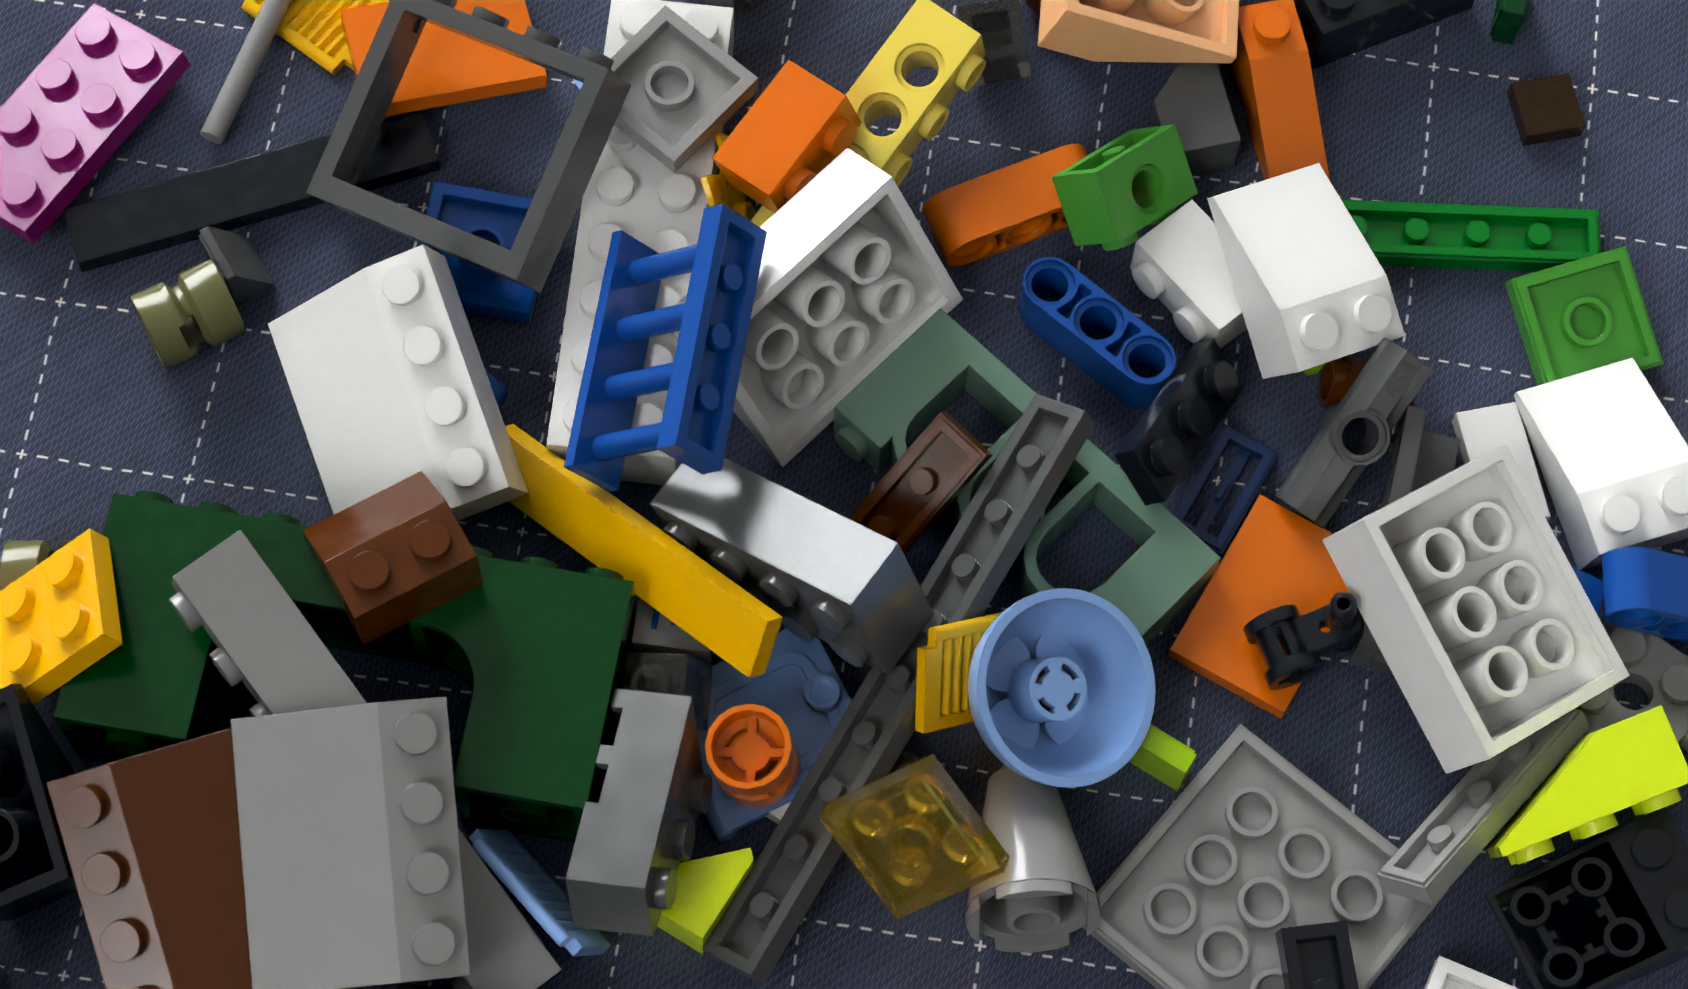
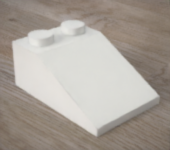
(1302, 272)
(1609, 460)

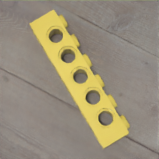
(922, 39)

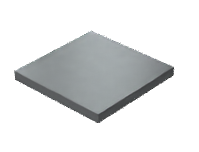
(1239, 860)

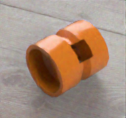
(752, 755)

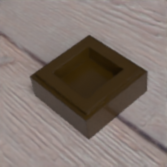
(1545, 109)

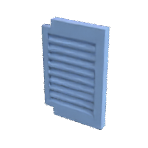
(535, 891)

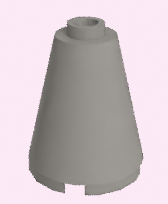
(1046, 878)

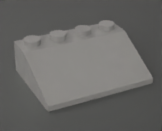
(350, 846)

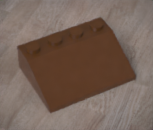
(160, 865)

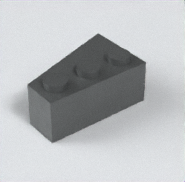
(644, 817)

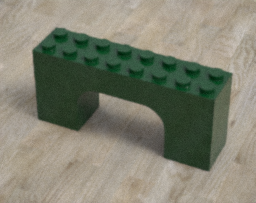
(528, 641)

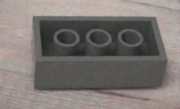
(799, 560)

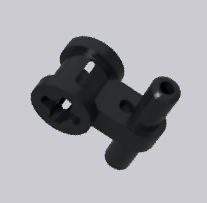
(1303, 638)

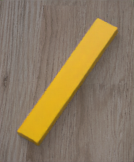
(662, 569)

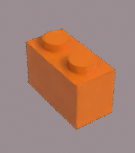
(787, 137)

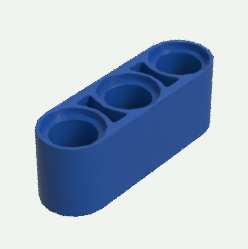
(1085, 306)
(1646, 591)

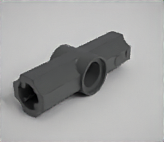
(1377, 397)

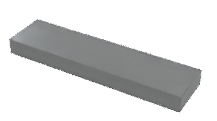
(1477, 811)

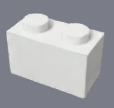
(1189, 274)

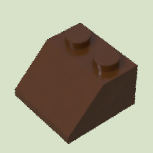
(394, 556)

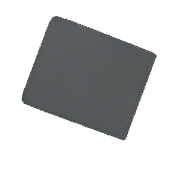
(237, 263)

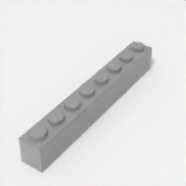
(290, 670)

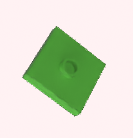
(1583, 316)

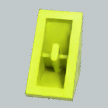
(704, 894)

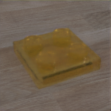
(915, 837)

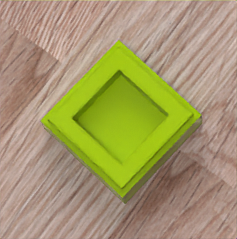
(1164, 758)

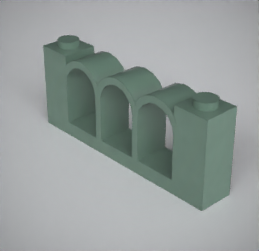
(929, 374)

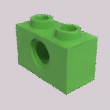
(1125, 187)

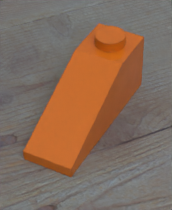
(1278, 88)

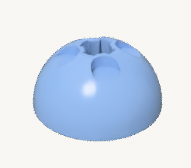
(1090, 685)

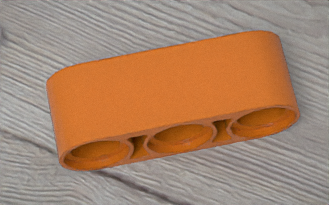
(1000, 208)

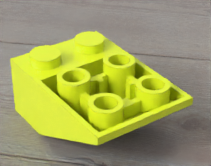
(1604, 772)

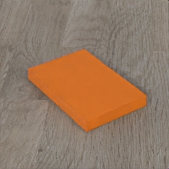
(448, 65)
(1269, 565)

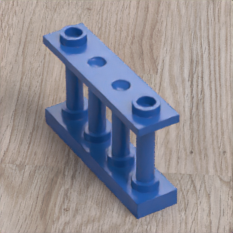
(706, 359)

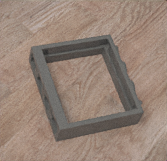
(564, 177)

